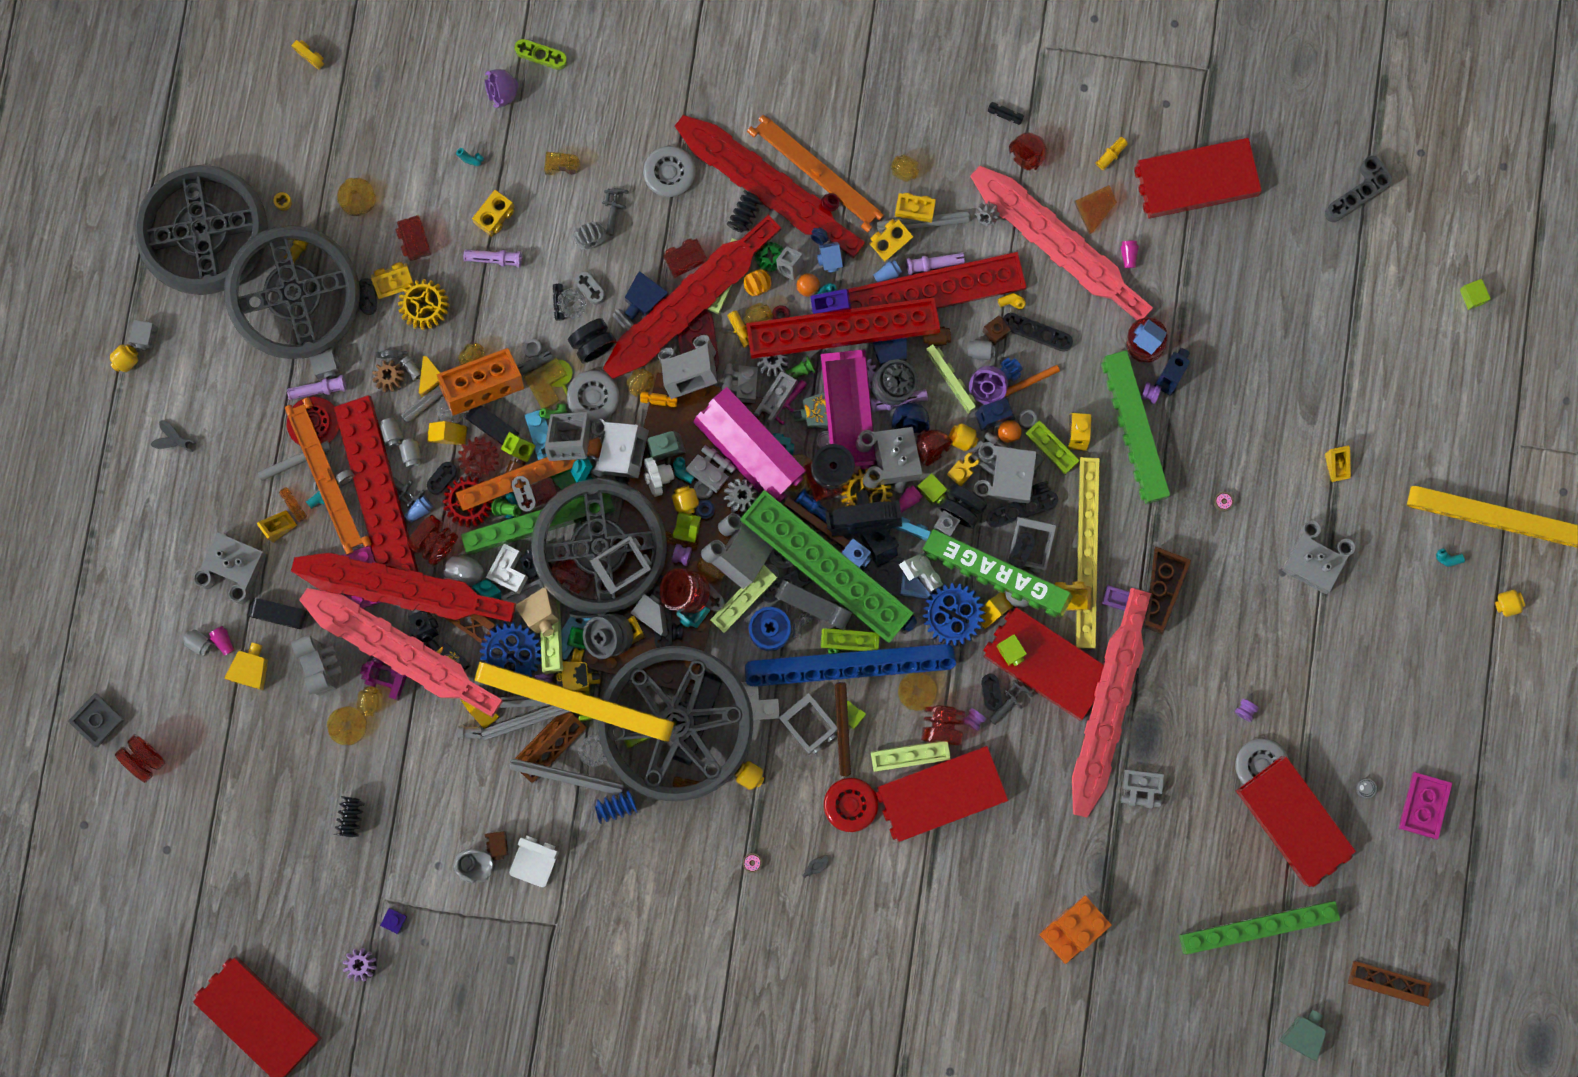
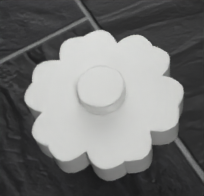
(657, 475)

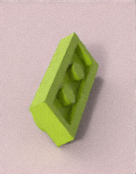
(1052, 447)
(849, 640)

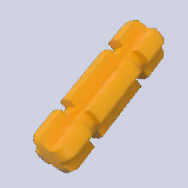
(658, 399)

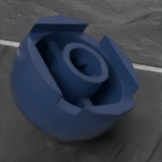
(911, 415)

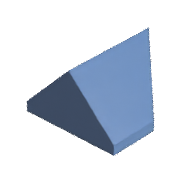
(913, 588)

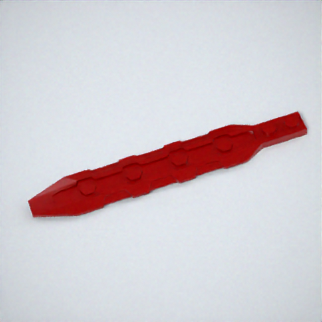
(758, 177)
(688, 300)
(398, 587)

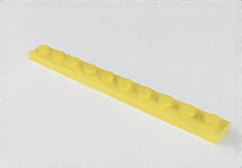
(1087, 548)

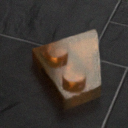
(1095, 207)

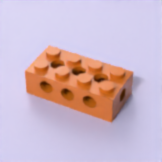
(480, 381)

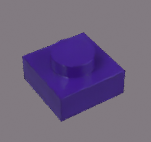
(393, 920)

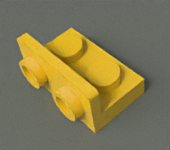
(915, 207)
(391, 280)
(1081, 595)

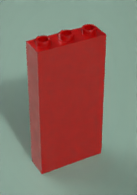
(1197, 178)
(1051, 664)
(941, 794)
(1296, 821)
(256, 1019)

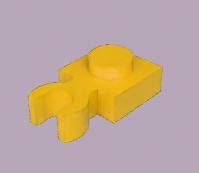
(962, 470)

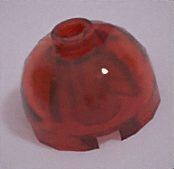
(1028, 150)
(931, 445)

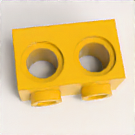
(489, 210)
(894, 244)

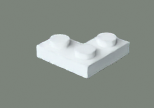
(920, 567)
(503, 570)
(762, 708)

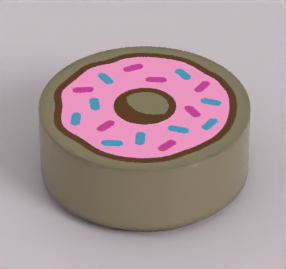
(1223, 501)
(752, 863)

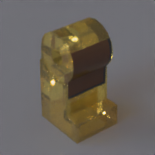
(561, 162)

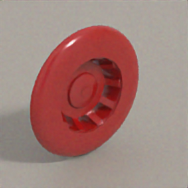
(331, 427)
(850, 804)

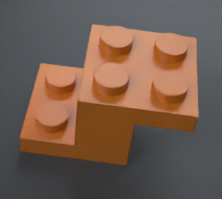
(1075, 929)

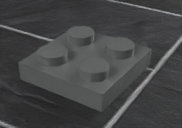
(95, 720)

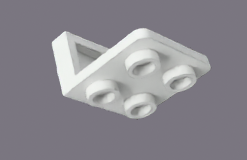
(533, 861)

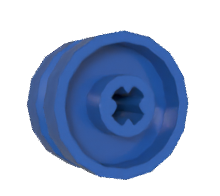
(769, 617)

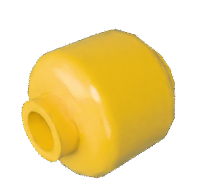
(124, 358)
(963, 437)
(685, 499)
(1510, 603)
(749, 775)

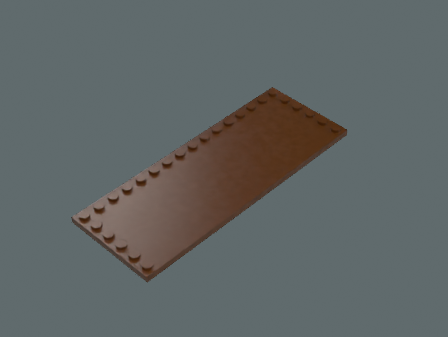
(659, 421)

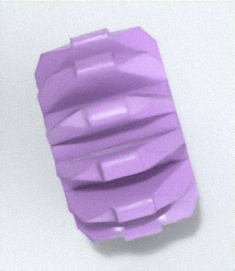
(365, 968)

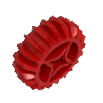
(452, 506)

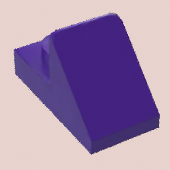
(830, 301)

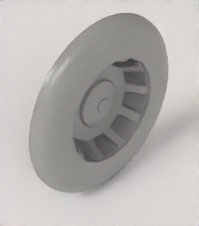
(669, 171)
(593, 396)
(1259, 761)

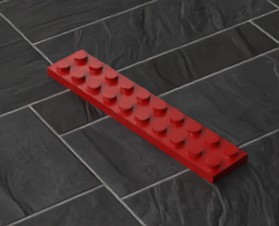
(947, 285)
(843, 328)
(375, 484)

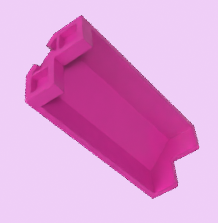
(848, 402)
(749, 445)

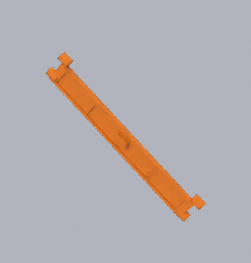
(817, 171)
(324, 477)

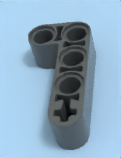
(1356, 194)
(813, 604)

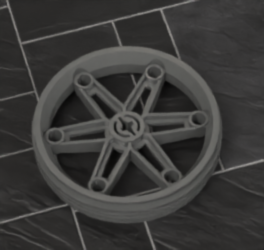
(745, 721)

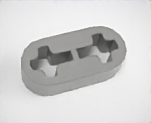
(592, 285)
(528, 492)

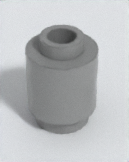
(981, 349)
(391, 432)
(410, 453)
(197, 642)

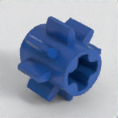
(1011, 369)

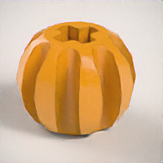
(757, 282)

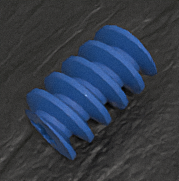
(615, 807)

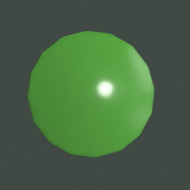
(802, 368)
(502, 507)

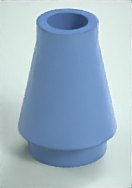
(888, 271)
(419, 509)

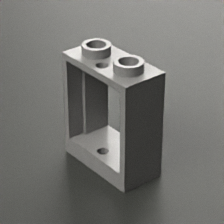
(568, 449)
(1050, 528)
(644, 561)
(794, 710)

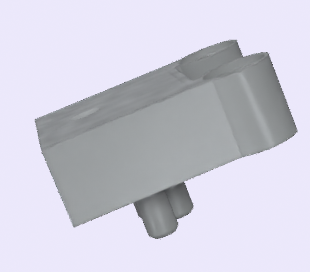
(689, 370)
(621, 449)
(895, 456)
(1011, 474)
(743, 553)
(232, 561)
(1314, 562)
(315, 664)

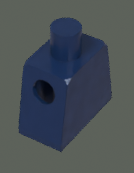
(643, 296)
(890, 350)
(1173, 371)
(994, 414)

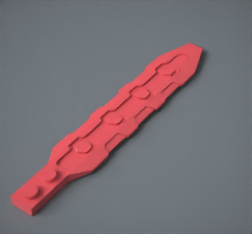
(1057, 240)
(393, 647)
(1109, 706)

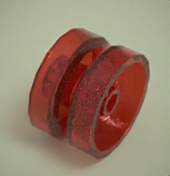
(684, 591)
(140, 758)

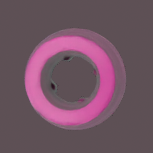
(1129, 253)
(909, 498)
(222, 640)

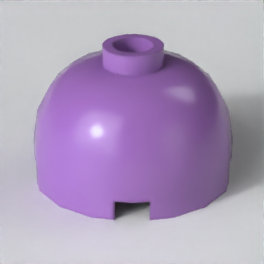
(501, 87)
(988, 384)

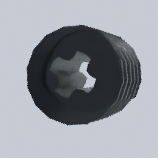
(744, 212)
(349, 817)

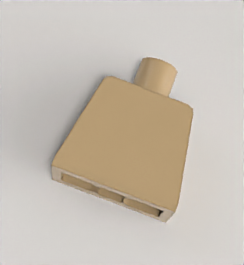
(539, 612)

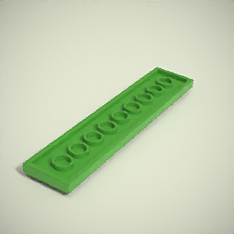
(826, 566)

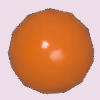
(808, 285)
(1009, 431)

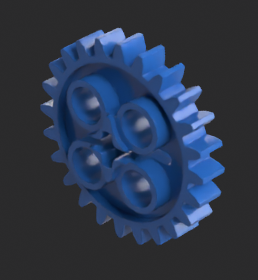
(961, 599)
(524, 642)

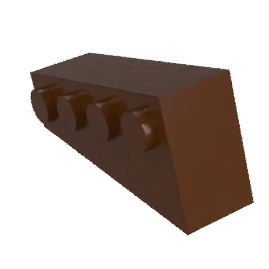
(1165, 585)

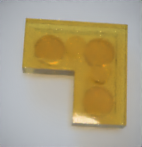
(541, 381)

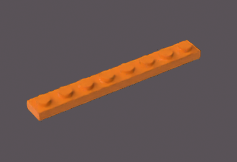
(533, 472)

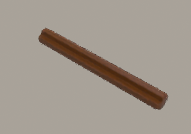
(842, 729)

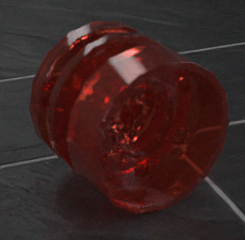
(1138, 353)
(436, 543)
(943, 725)

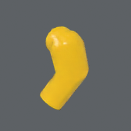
(1013, 300)

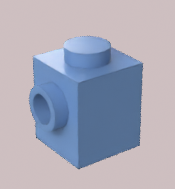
(830, 257)
(1149, 336)
(857, 554)

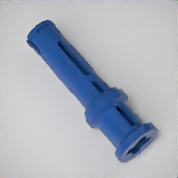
(811, 505)

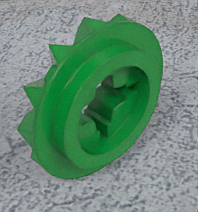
(765, 263)

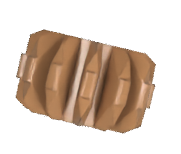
(384, 382)

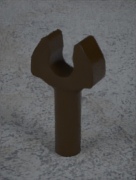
(669, 461)

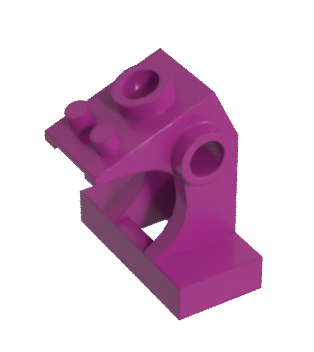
(371, 671)

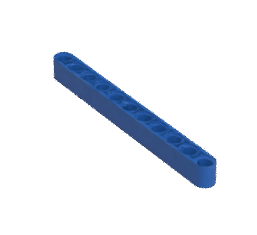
(850, 665)

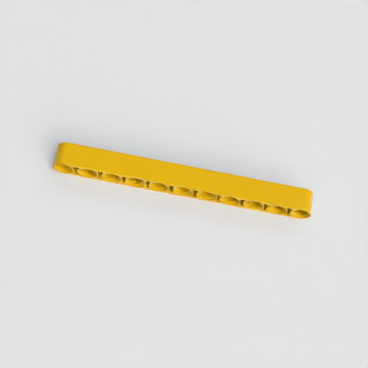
(1493, 516)
(574, 701)

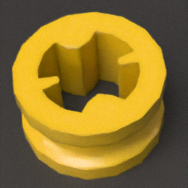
(278, 197)
(577, 655)

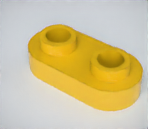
(303, 50)

